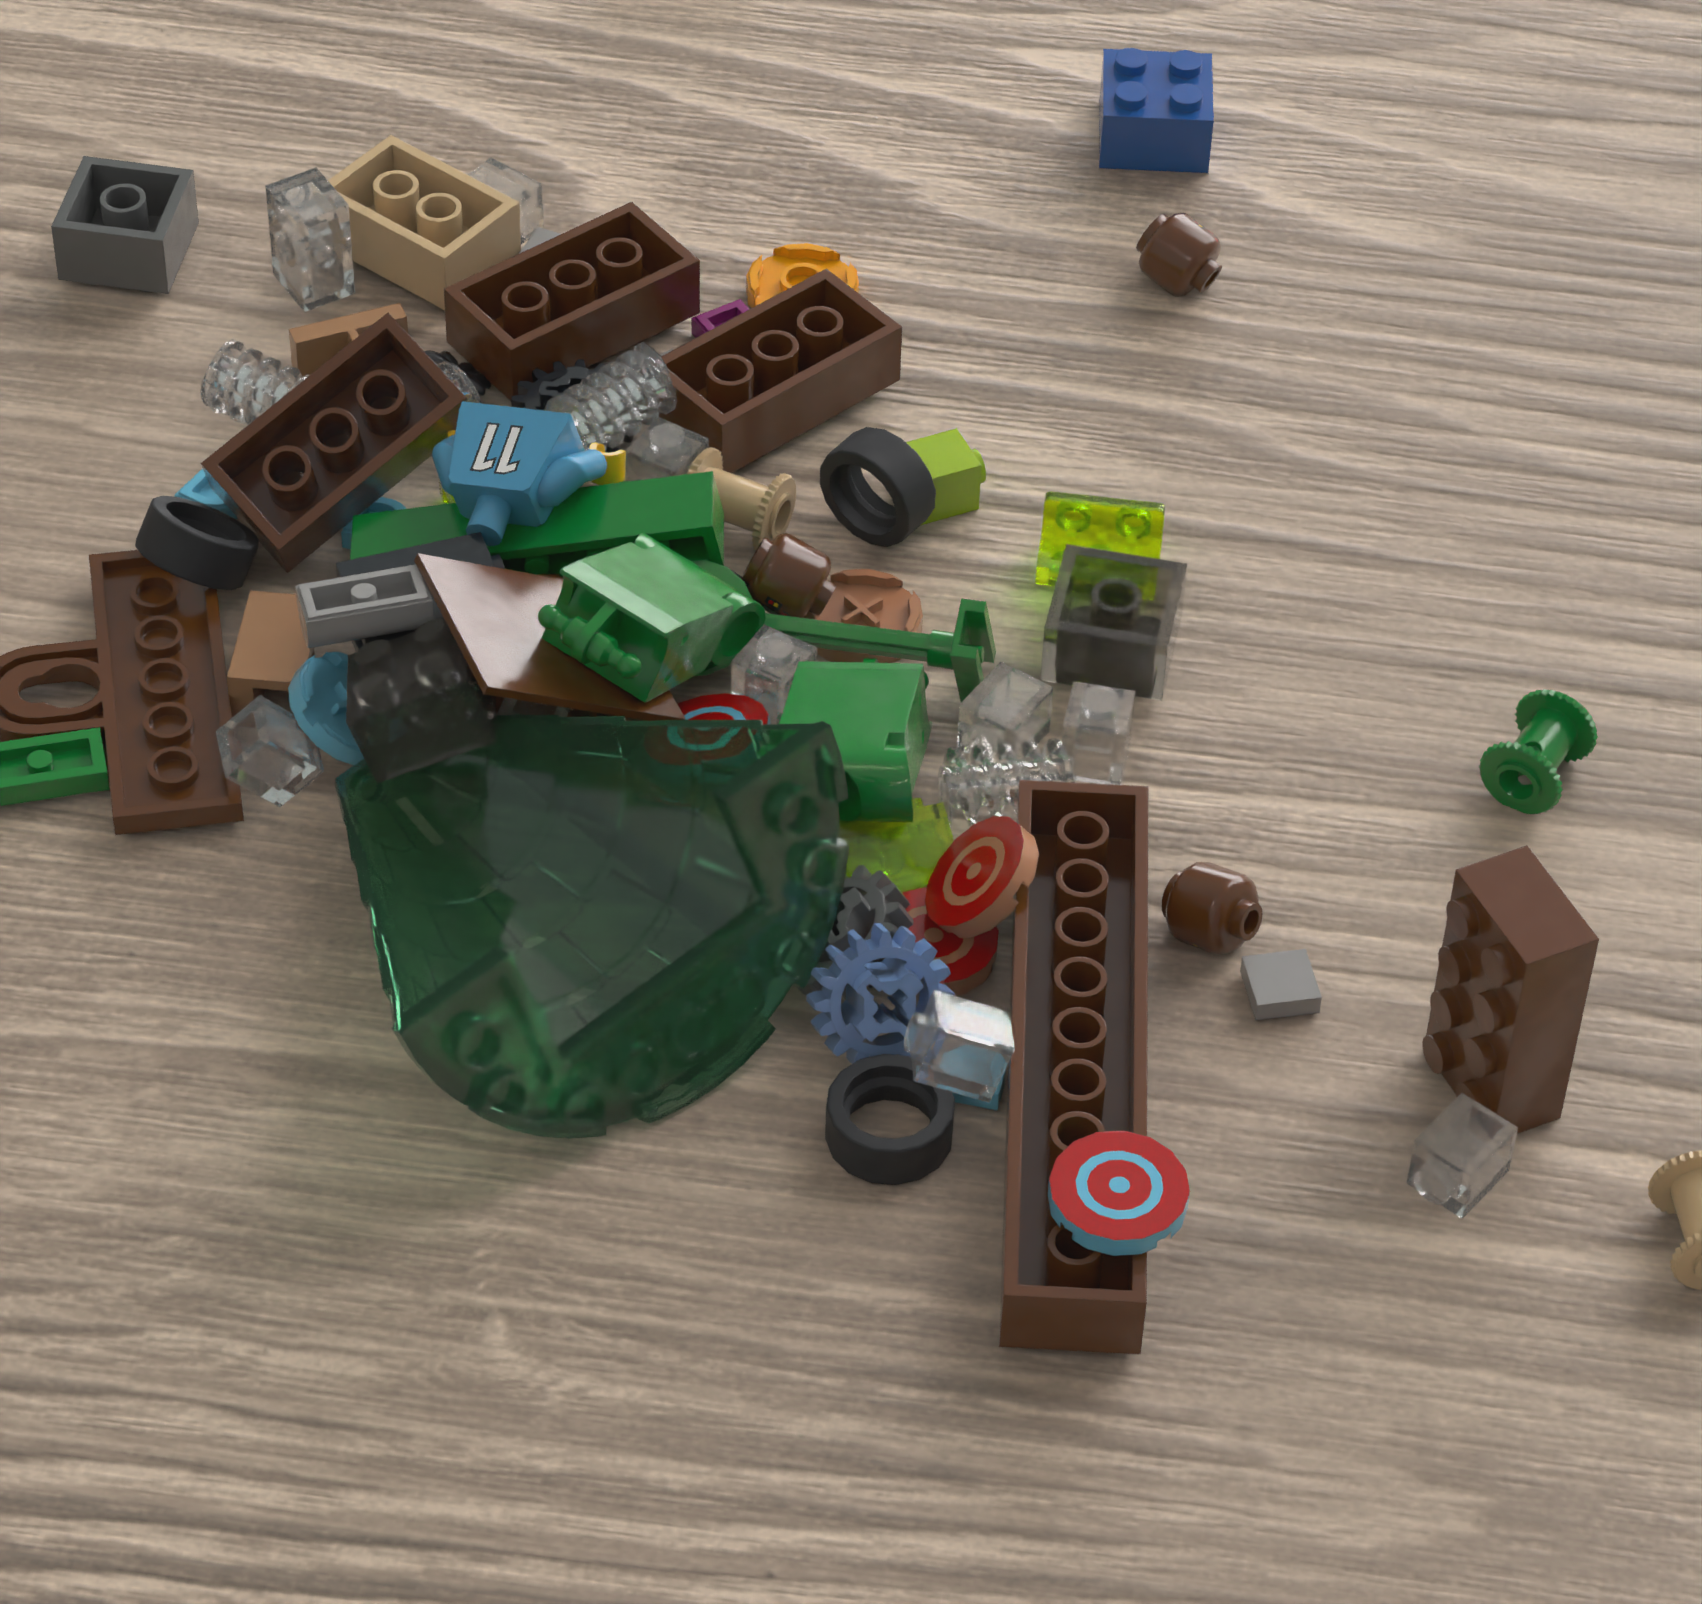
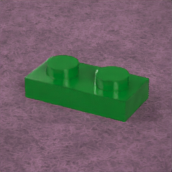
(52, 766)

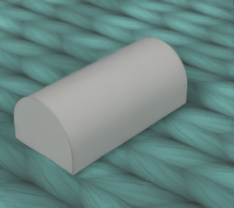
(363, 606)

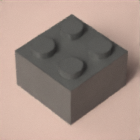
(125, 224)

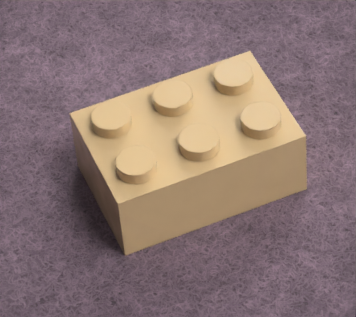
(424, 219)

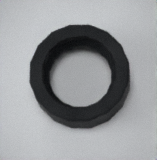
(898, 470)
(197, 543)
(880, 1158)

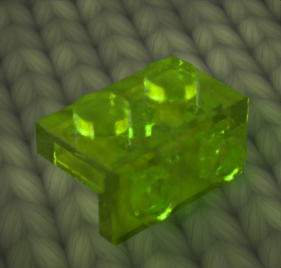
(1096, 523)
(900, 849)

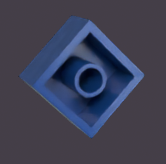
(1156, 110)

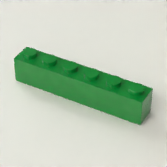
(673, 510)

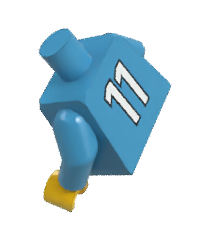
(517, 466)

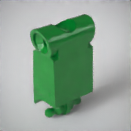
(648, 617)
(877, 724)

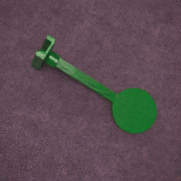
(957, 650)

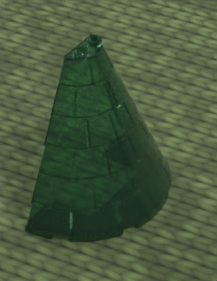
(598, 908)

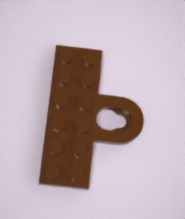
(156, 699)

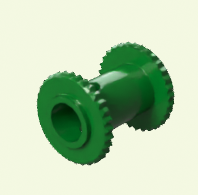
(1551, 731)

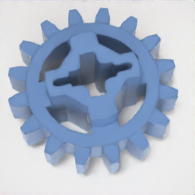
(860, 1019)

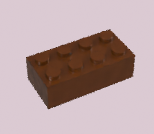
(573, 298)
(783, 368)
(335, 442)
(1510, 989)

